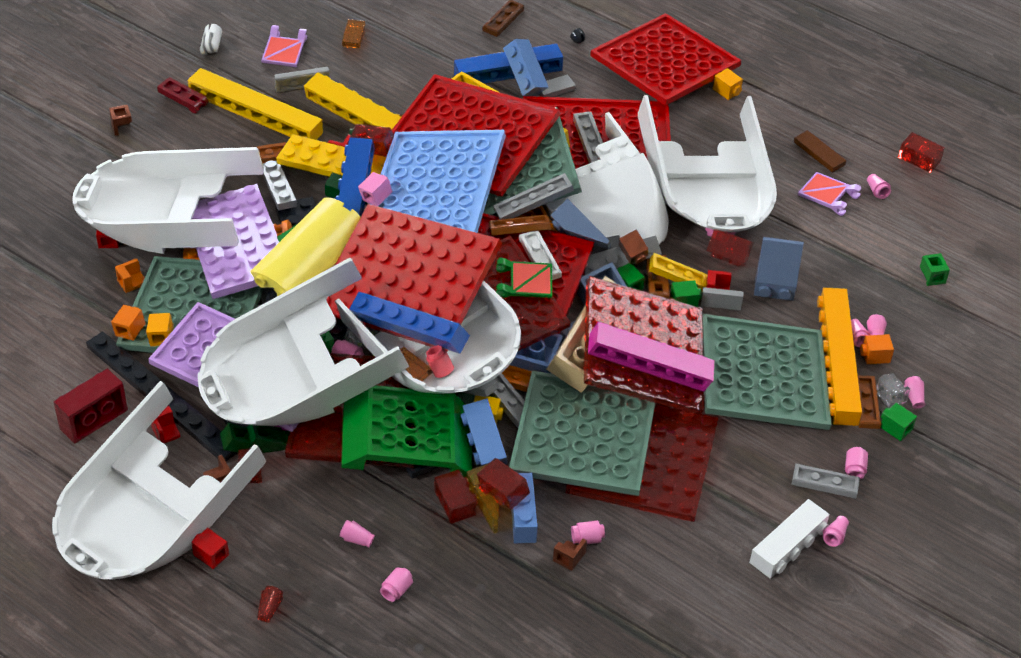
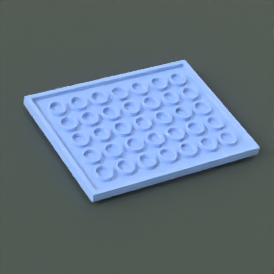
(442, 174)

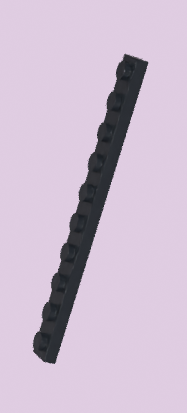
(144, 381)

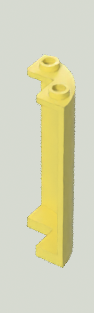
(308, 248)

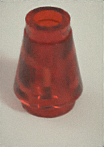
(269, 603)

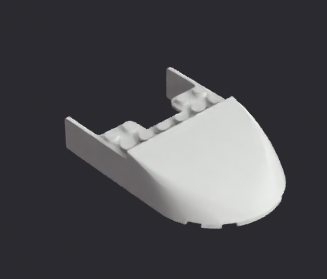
(619, 190)
(714, 191)
(154, 194)
(487, 353)
(275, 364)
(130, 514)

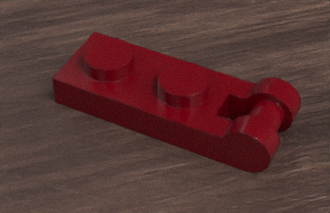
(182, 94)

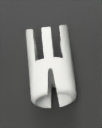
(211, 39)

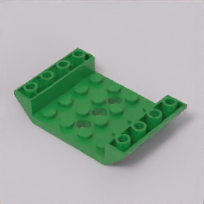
(377, 429)

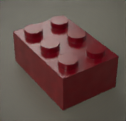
(90, 405)

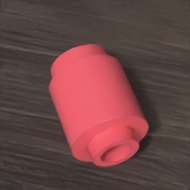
(439, 361)

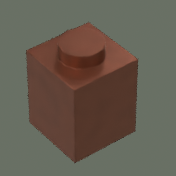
(633, 247)

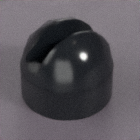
(578, 35)

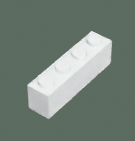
(789, 539)

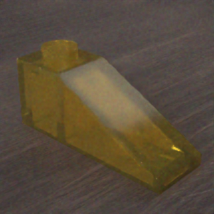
(486, 503)

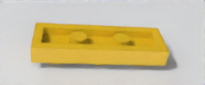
(676, 271)

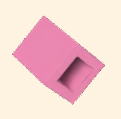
(375, 189)

